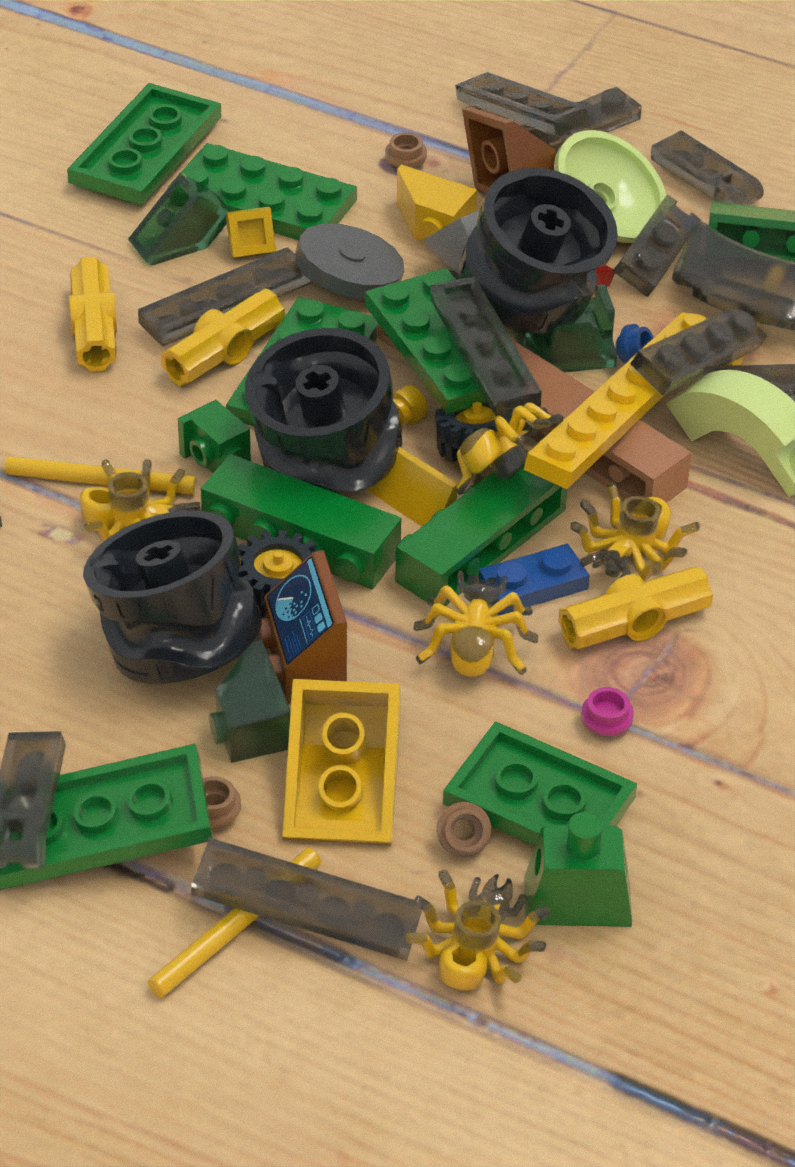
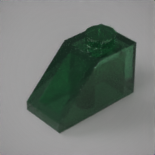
(180, 222)
(251, 708)

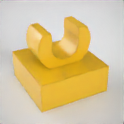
(250, 232)

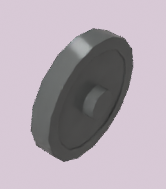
(347, 259)

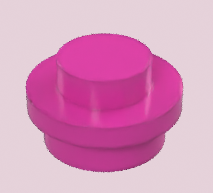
(607, 712)

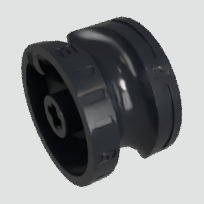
(539, 248)
(325, 410)
(173, 596)

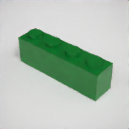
(756, 227)
(256, 499)
(476, 531)

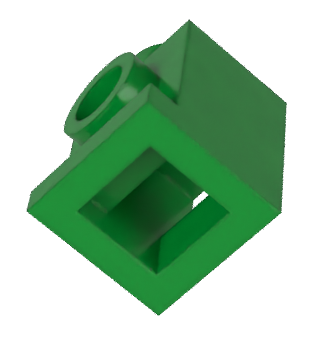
(212, 435)

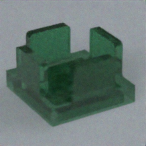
(579, 345)

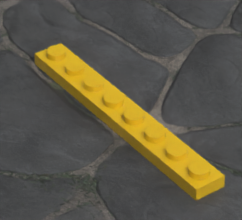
(600, 419)

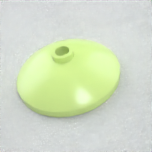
(616, 174)

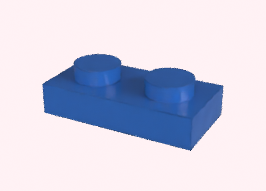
(539, 576)

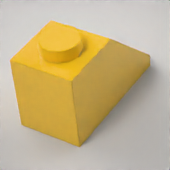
(431, 201)

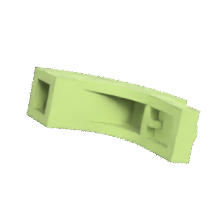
(747, 408)

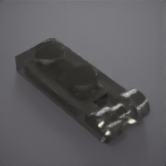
(706, 170)
(656, 246)
(27, 794)

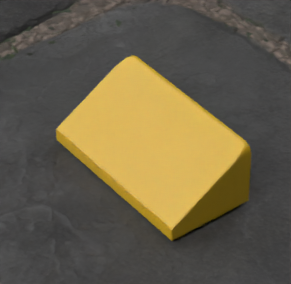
(415, 488)

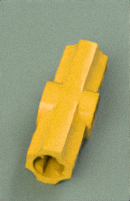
(93, 314)
(222, 337)
(635, 607)

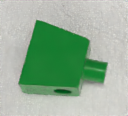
(580, 874)

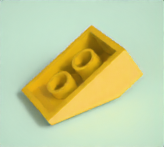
(342, 761)

